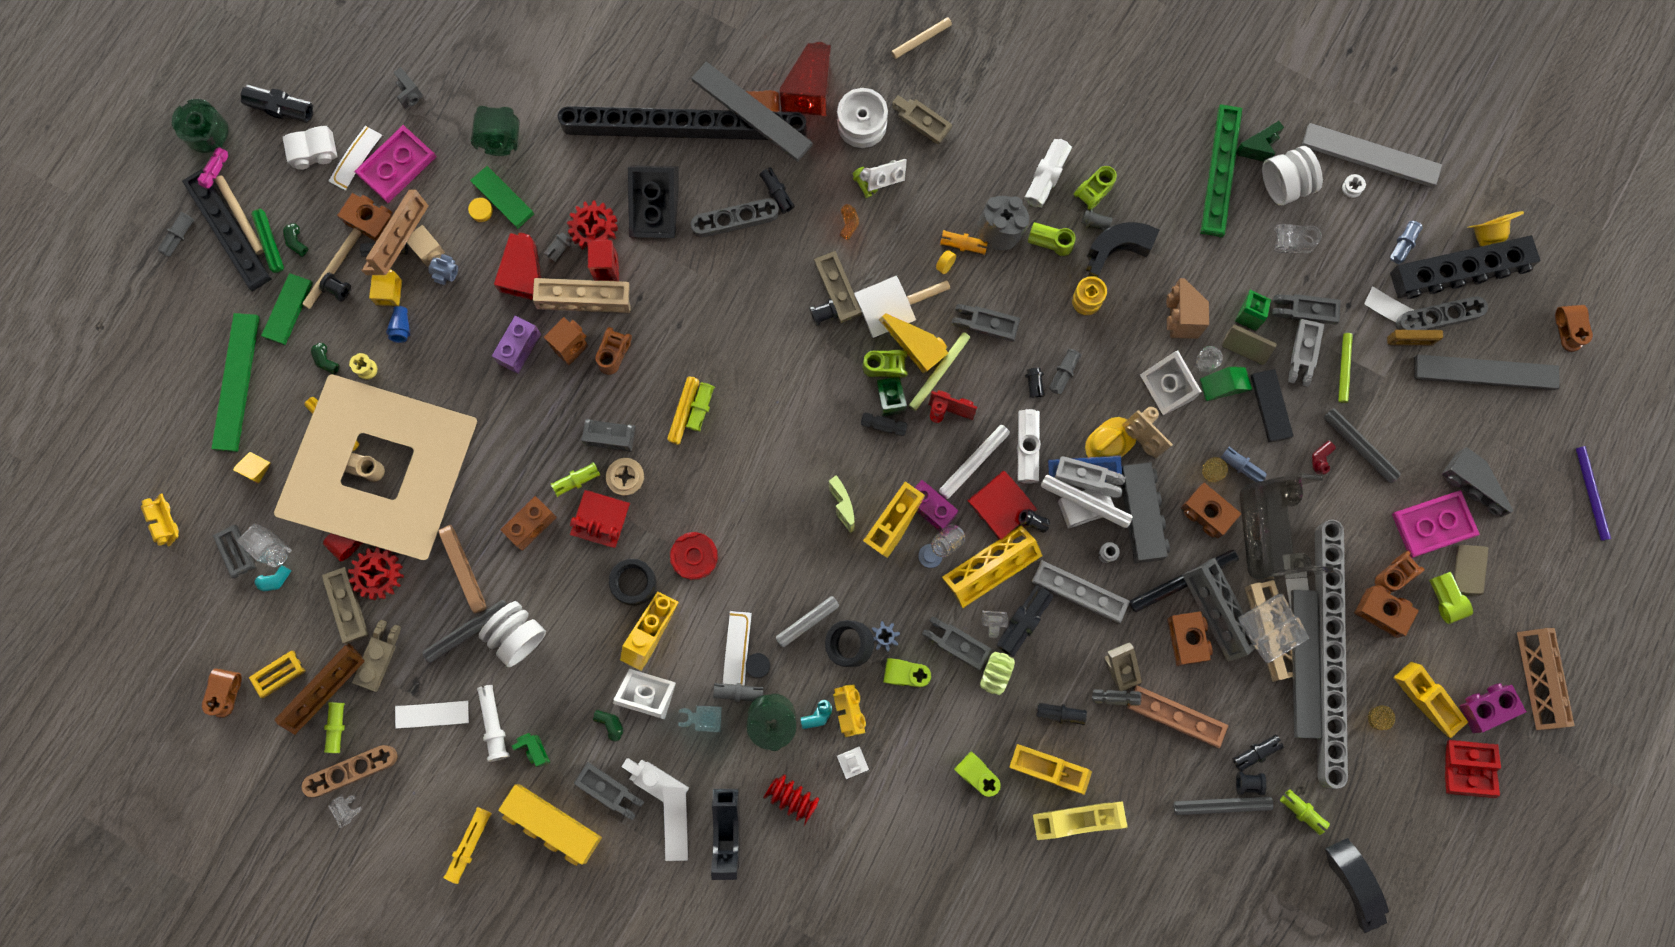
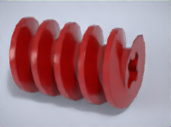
(792, 798)

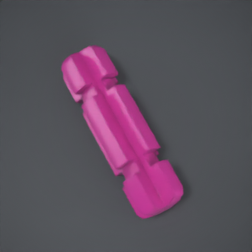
(213, 168)

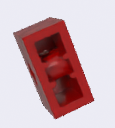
(603, 260)

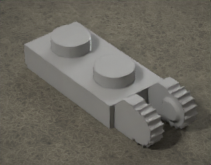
(1306, 350)
(1089, 476)

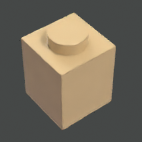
(424, 245)

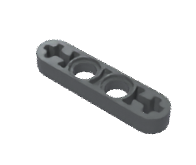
(735, 220)
(1441, 314)

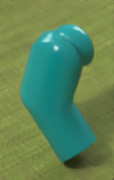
(272, 582)
(819, 717)

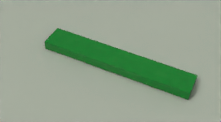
(1221, 171)
(235, 382)

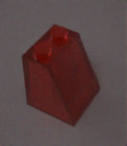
(808, 82)

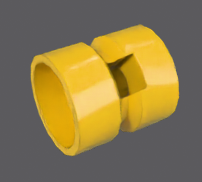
(1089, 295)

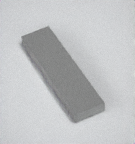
(1080, 592)

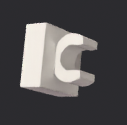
(852, 762)

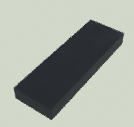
(1272, 405)

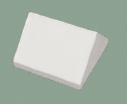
(1171, 383)
(645, 694)

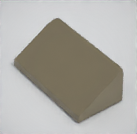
(1248, 344)
(1471, 569)

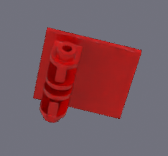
(943, 402)
(599, 519)

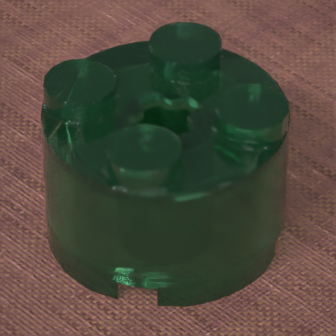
(200, 126)
(495, 130)
(773, 735)

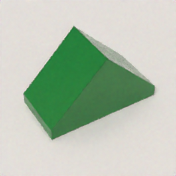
(1253, 311)
(1225, 383)

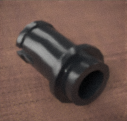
(1035, 382)
(1030, 519)

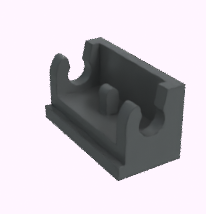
(608, 435)

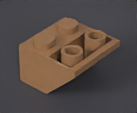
(1187, 311)

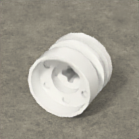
(1292, 175)
(512, 634)

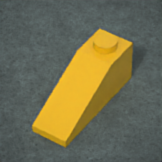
(920, 345)
(894, 520)

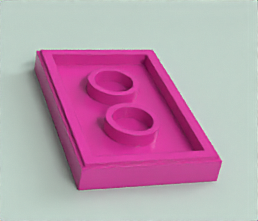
(395, 164)
(1435, 524)

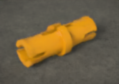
(963, 242)

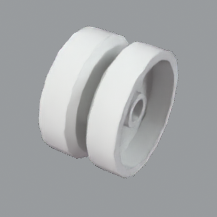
(862, 117)

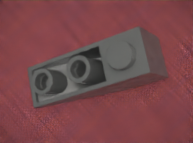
(1477, 479)

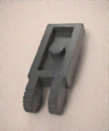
(1308, 308)
(988, 322)
(959, 644)
(606, 789)

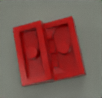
(1001, 504)
(1472, 769)

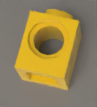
(386, 289)

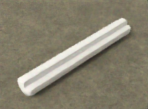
(974, 461)
(1086, 501)

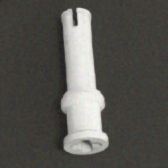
(494, 735)

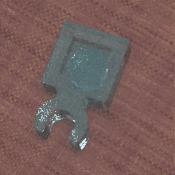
(706, 718)

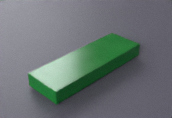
(502, 197)
(287, 309)

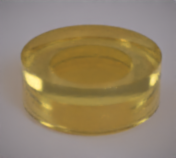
(1215, 469)
(1381, 717)

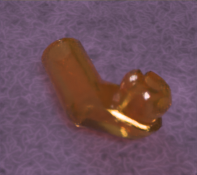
(851, 221)

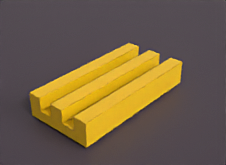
(295, 664)

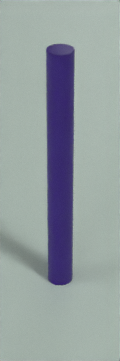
(1593, 493)

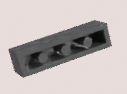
(1143, 504)

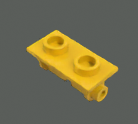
(164, 529)
(848, 699)

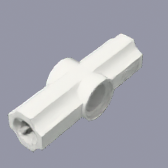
(1048, 173)
(1028, 432)

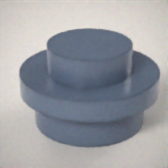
(928, 557)

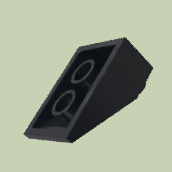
(653, 200)

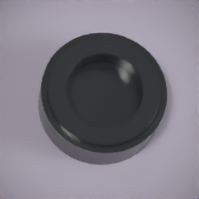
(757, 665)

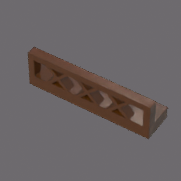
(320, 689)

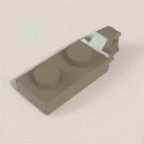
(922, 119)

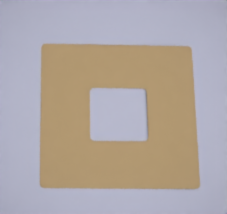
(401, 525)

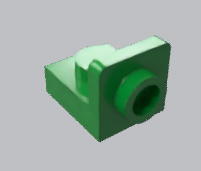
(536, 752)

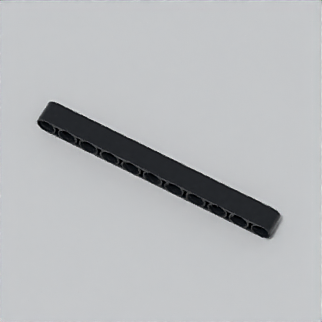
(670, 128)

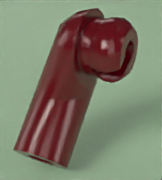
(1319, 459)

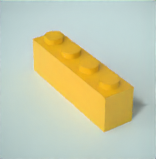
(549, 824)

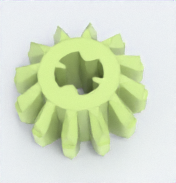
(997, 673)

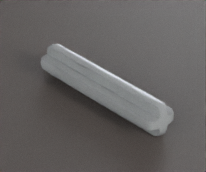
(807, 621)

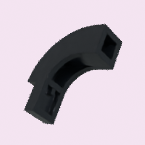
(1124, 236)
(725, 834)
(1360, 884)

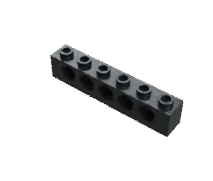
(1520, 250)

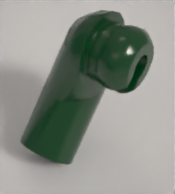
(290, 236)
(320, 359)
(611, 722)

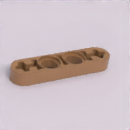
(462, 569)
(349, 771)

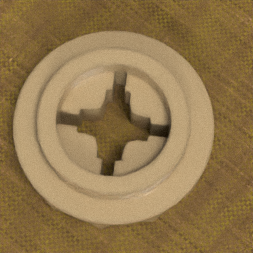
(617, 468)

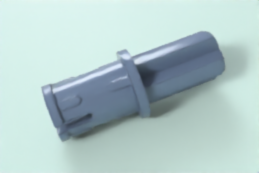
(1406, 242)
(1243, 465)

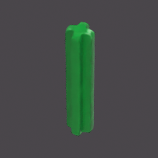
(267, 241)

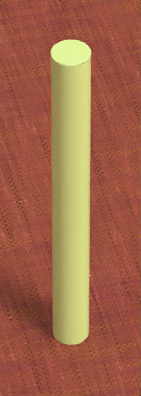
(939, 371)

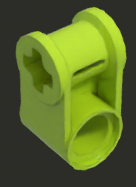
(1093, 189)
(887, 363)
(901, 673)
(974, 773)

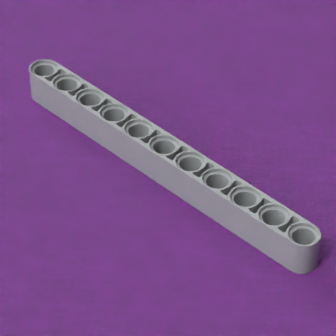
(1338, 663)

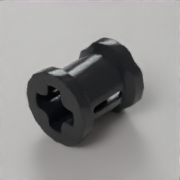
(334, 287)
(823, 312)
(1251, 783)

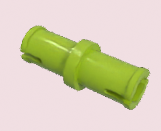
(700, 407)
(575, 479)
(334, 727)
(1304, 812)

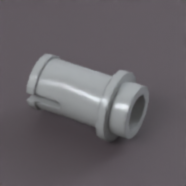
(1112, 549)

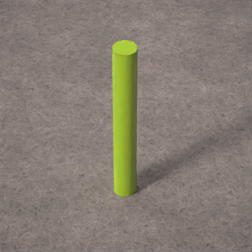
(1345, 368)

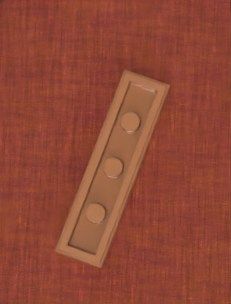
(1180, 718)

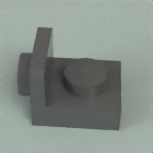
(410, 92)

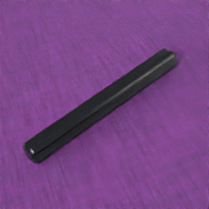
(1176, 584)

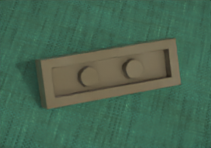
(838, 286)
(345, 605)

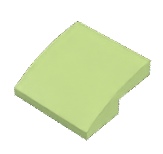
(844, 508)

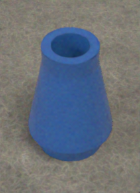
(398, 327)

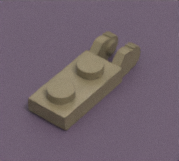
(377, 657)

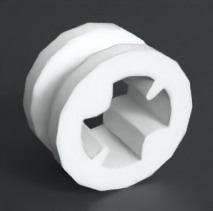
(1348, 191)

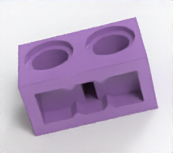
(516, 344)

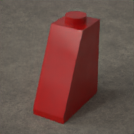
(518, 267)

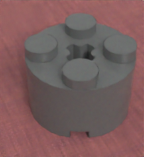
(1003, 222)

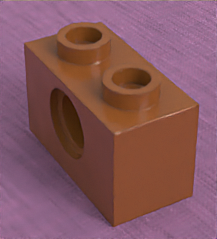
(357, 209)
(566, 340)
(1224, 512)
(528, 523)
(1371, 610)
(1183, 651)

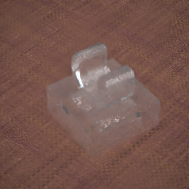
(994, 621)
(341, 810)

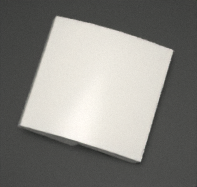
(881, 299)

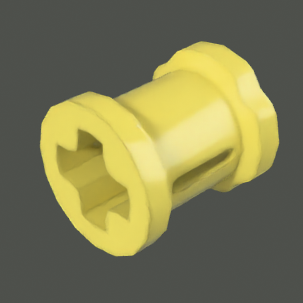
(363, 372)

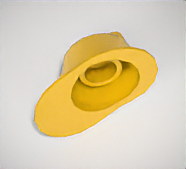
(1494, 230)
(1109, 439)

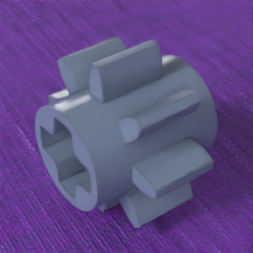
(443, 269)
(880, 642)

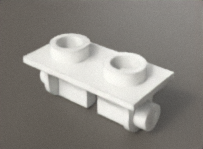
(884, 174)

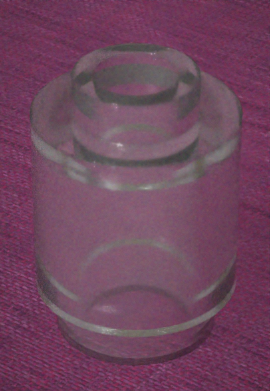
(948, 541)

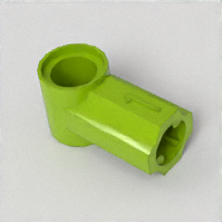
(1049, 238)
(1452, 604)

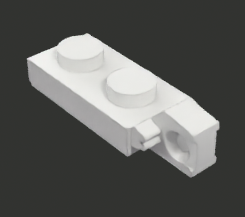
(651, 778)

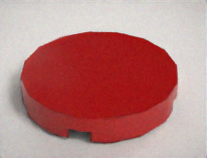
(694, 556)

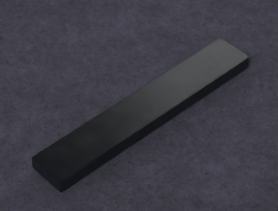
(228, 232)

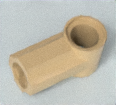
(358, 466)

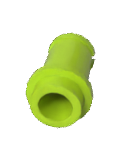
(863, 184)

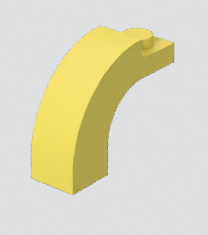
(1079, 820)

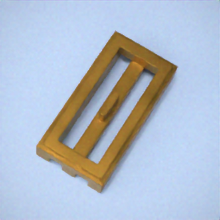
(1415, 337)

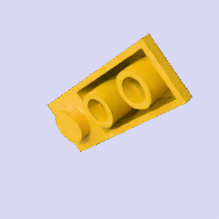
(648, 631)

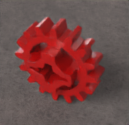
(584, 220)
(376, 564)

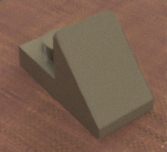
(1123, 666)

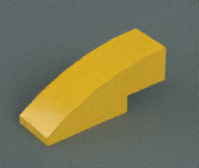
(1431, 698)
(1051, 769)

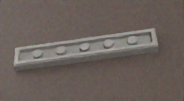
(1372, 155)

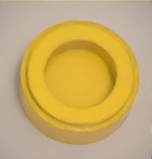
(480, 209)
(945, 262)

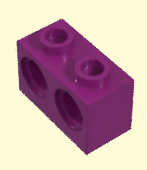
(935, 508)
(1493, 712)

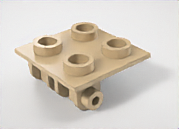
(1141, 428)

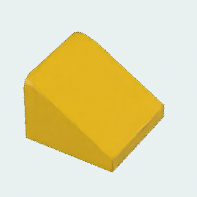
(252, 467)

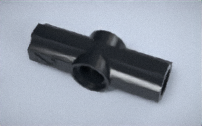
(276, 103)
(1025, 620)

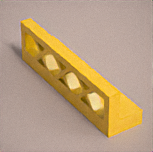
(995, 568)

